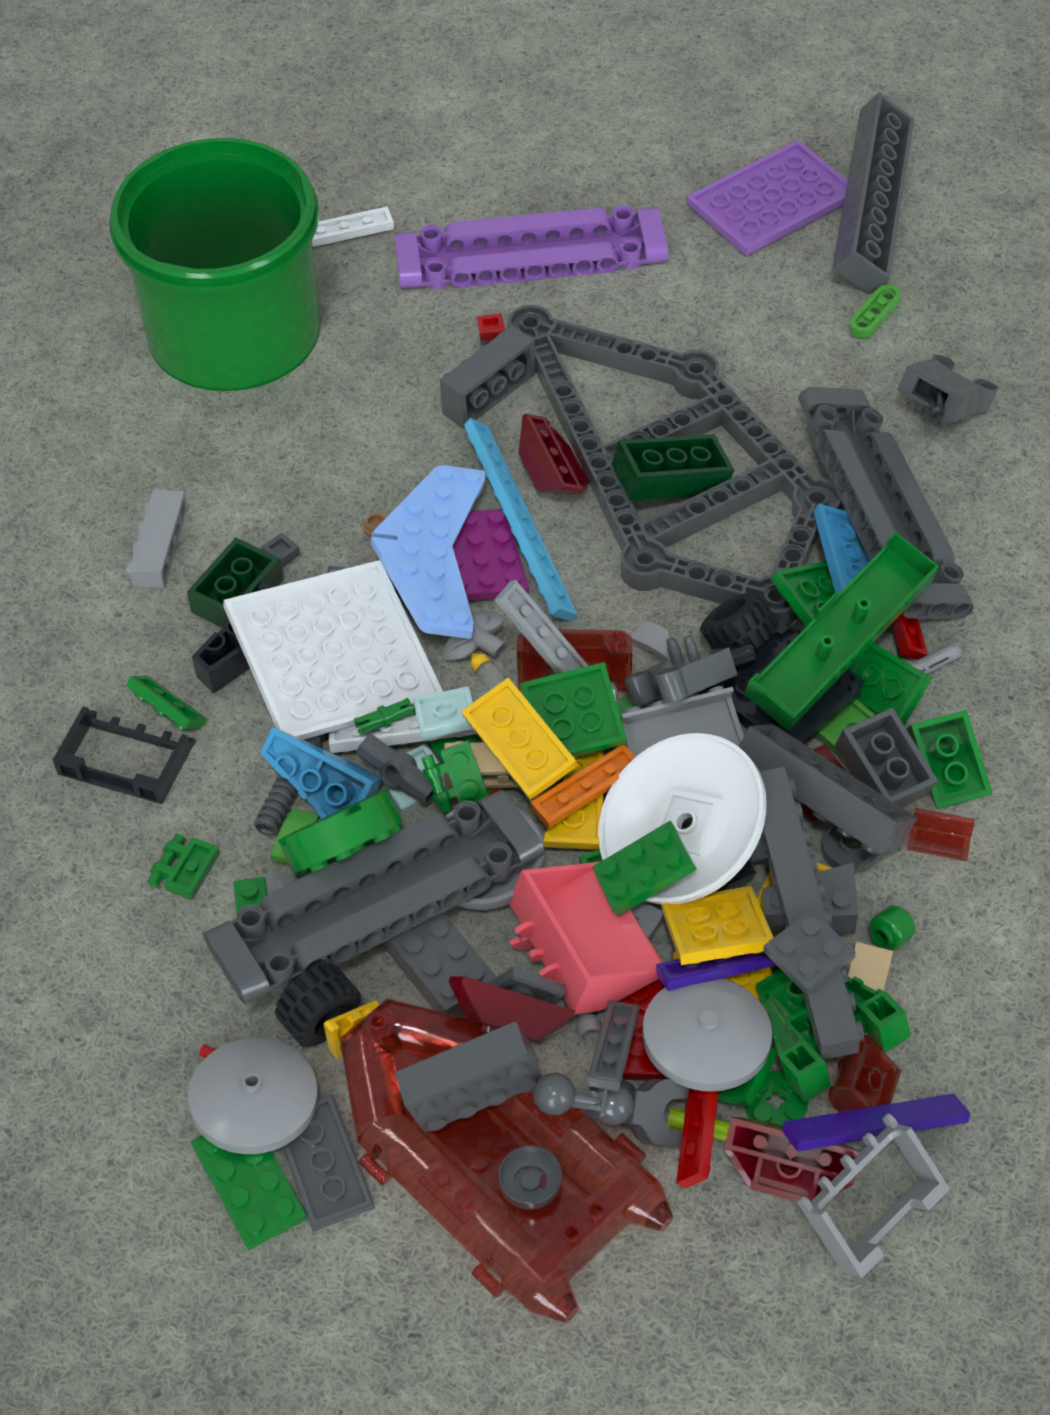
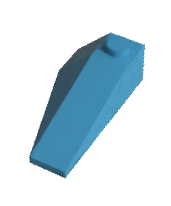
(318, 775)

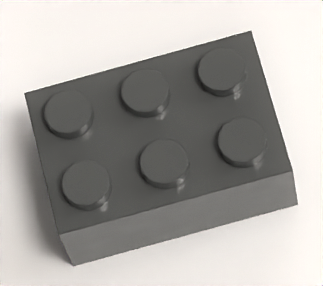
(887, 758)

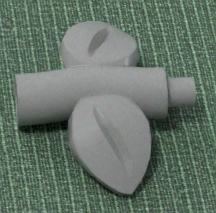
(484, 626)

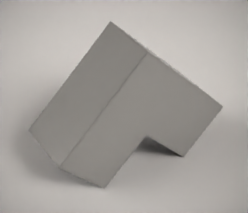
(648, 918)

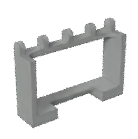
(922, 1195)

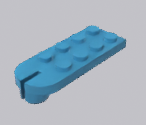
(840, 544)

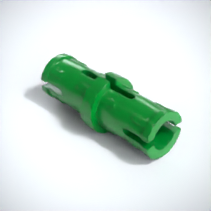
(384, 716)

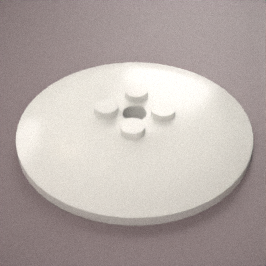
(685, 779)

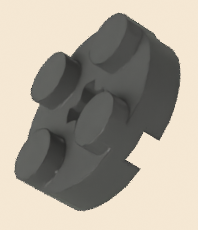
(837, 854)

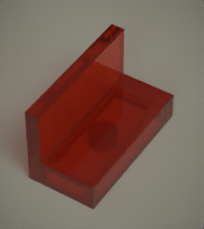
(941, 834)

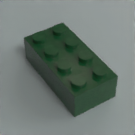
(670, 466)

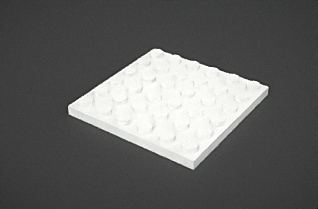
(330, 649)

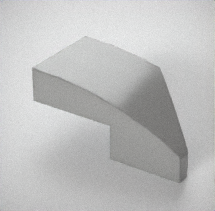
(653, 639)

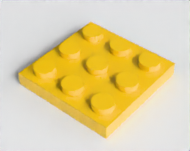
(717, 926)

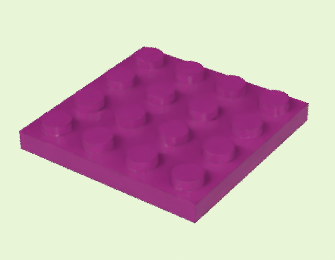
(487, 555)

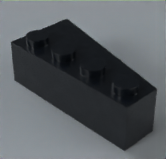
(221, 657)

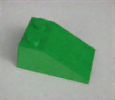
(953, 757)

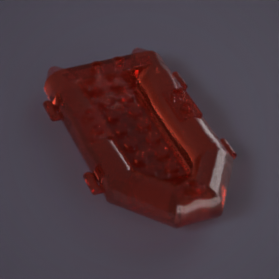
(458, 1167)

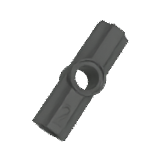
(396, 768)

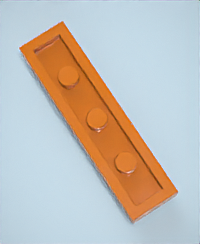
(581, 787)

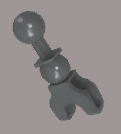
(639, 1108)

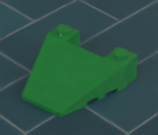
(793, 1034)

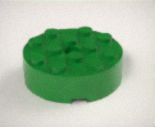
(341, 833)

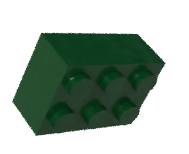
(232, 574)

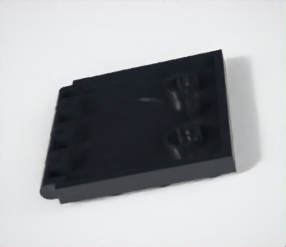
(823, 711)

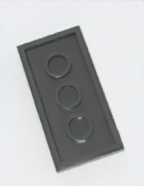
(327, 1169)

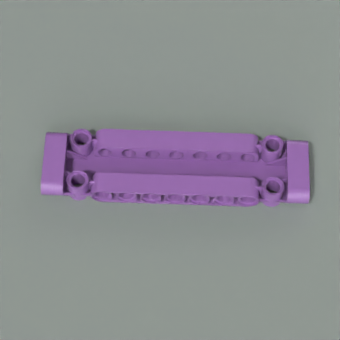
(530, 247)

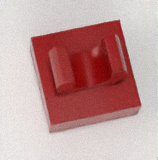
(490, 326)

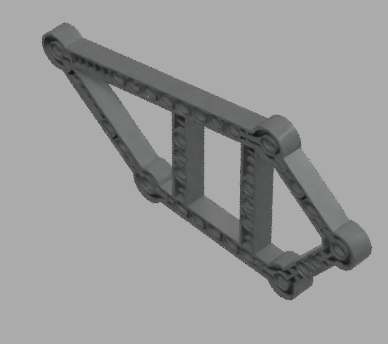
(696, 376)

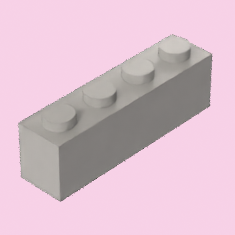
(157, 538)

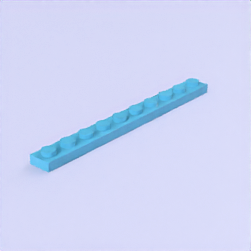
(521, 522)

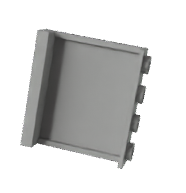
(704, 713)

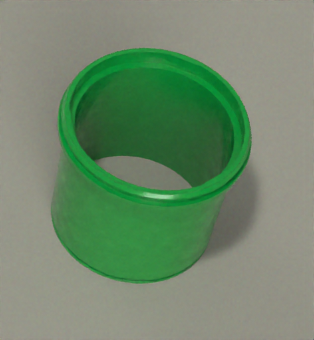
(221, 261)

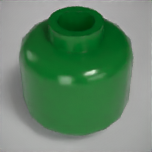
(891, 928)

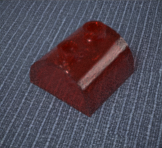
(864, 1078)

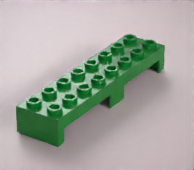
(841, 632)

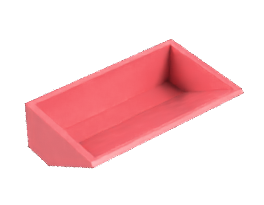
(581, 937)

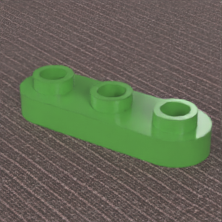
(864, 321)

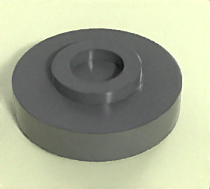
(522, 1185)

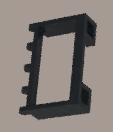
(141, 786)

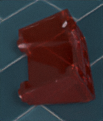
(593, 646)

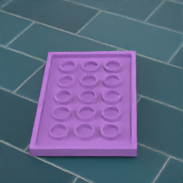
(770, 197)

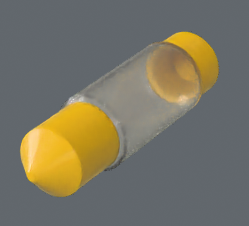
(486, 670)

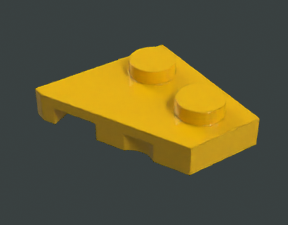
(341, 1024)

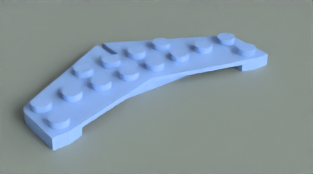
(419, 552)

